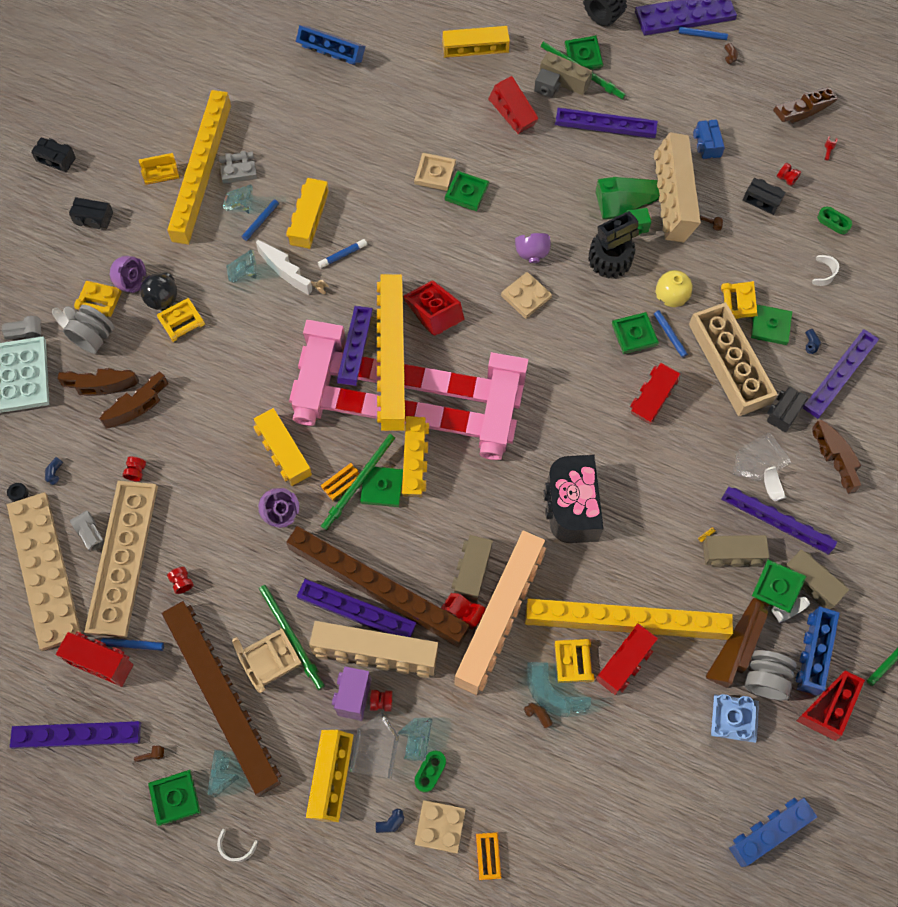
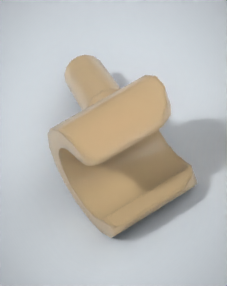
(319, 286)

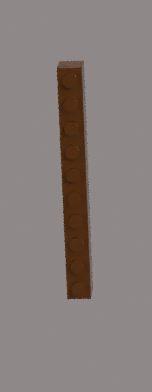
(378, 586)
(221, 699)

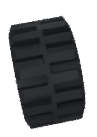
(605, 11)
(610, 265)

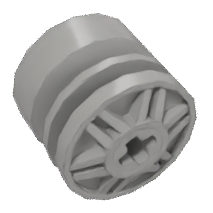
(88, 329)
(770, 675)

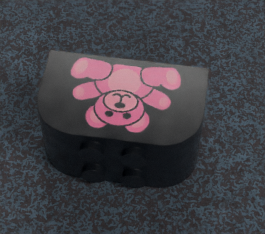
(574, 500)

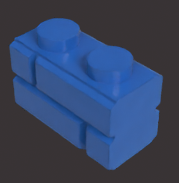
(709, 139)

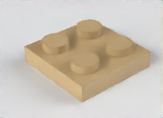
(435, 171)
(526, 295)
(440, 827)

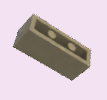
(571, 74)
(736, 550)
(472, 567)
(819, 582)

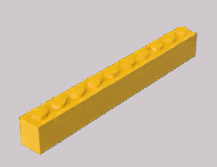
(199, 167)
(391, 354)
(624, 619)

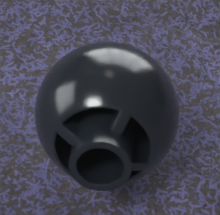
(159, 291)

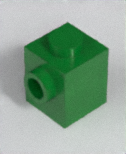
(643, 218)

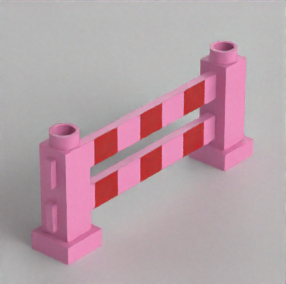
(500, 391)

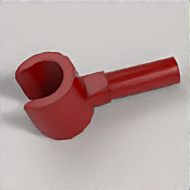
(830, 146)

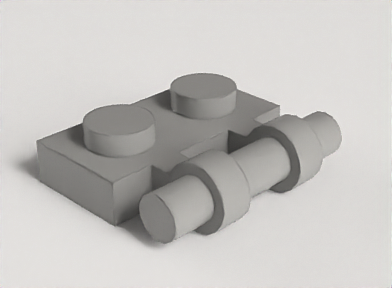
(238, 171)

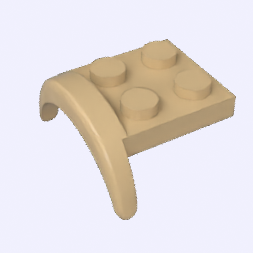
(267, 659)

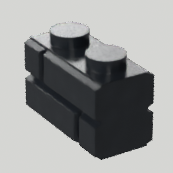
(53, 154)
(764, 196)
(91, 213)
(618, 230)
(787, 408)

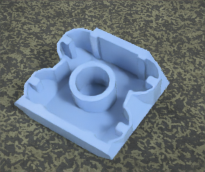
(735, 718)

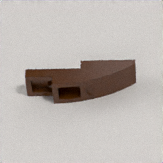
(806, 106)
(104, 382)
(130, 407)
(836, 448)

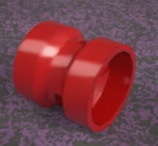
(788, 174)
(134, 469)
(180, 580)
(386, 700)

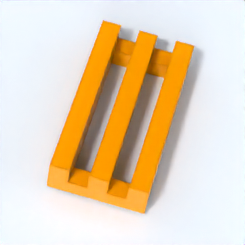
(336, 477)
(490, 876)

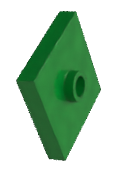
(585, 52)
(467, 191)
(771, 325)
(635, 333)
(382, 487)
(779, 586)
(174, 798)

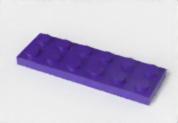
(683, 13)

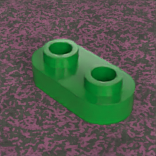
(834, 220)
(430, 772)

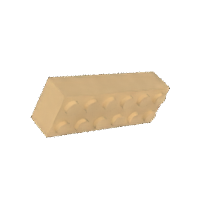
(677, 187)
(732, 359)
(374, 649)

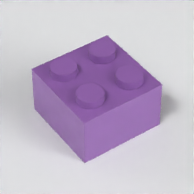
(352, 693)

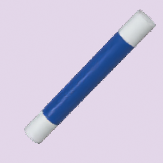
(358, 245)

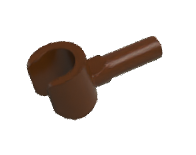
(717, 222)
(156, 753)

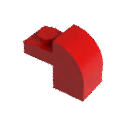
(463, 609)

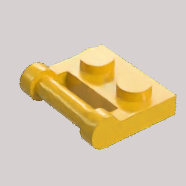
(100, 294)
(745, 298)
(177, 315)
(567, 661)

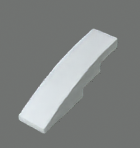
(280, 264)

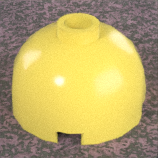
(674, 288)

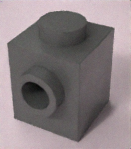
(547, 83)

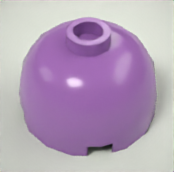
(533, 247)
(127, 273)
(278, 507)

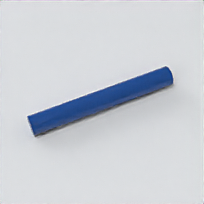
(703, 33)
(263, 216)
(670, 333)
(133, 644)

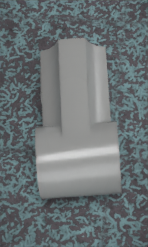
(28, 328)
(86, 528)

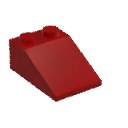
(435, 307)

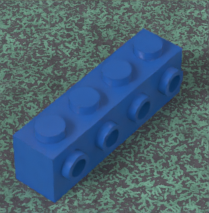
(331, 44)
(818, 651)
(773, 832)

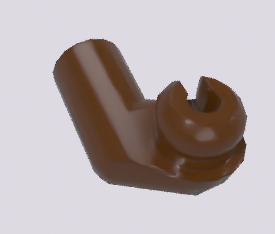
(733, 54)
(540, 712)

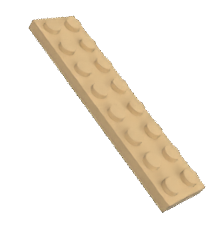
(121, 560)
(43, 570)

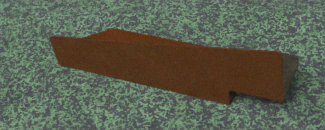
(740, 646)

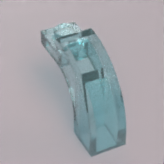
(544, 694)

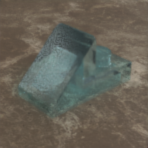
(239, 198)
(242, 266)
(418, 737)
(218, 779)

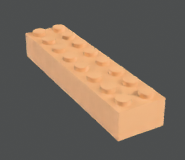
(498, 615)

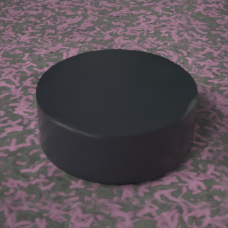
(17, 492)

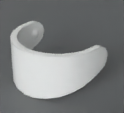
(834, 266)
(64, 316)
(773, 484)
(800, 604)
(223, 854)

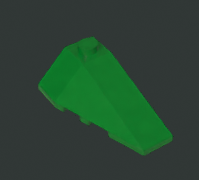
(621, 194)

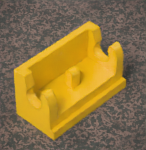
(159, 168)

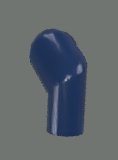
(814, 342)
(51, 469)
(392, 824)

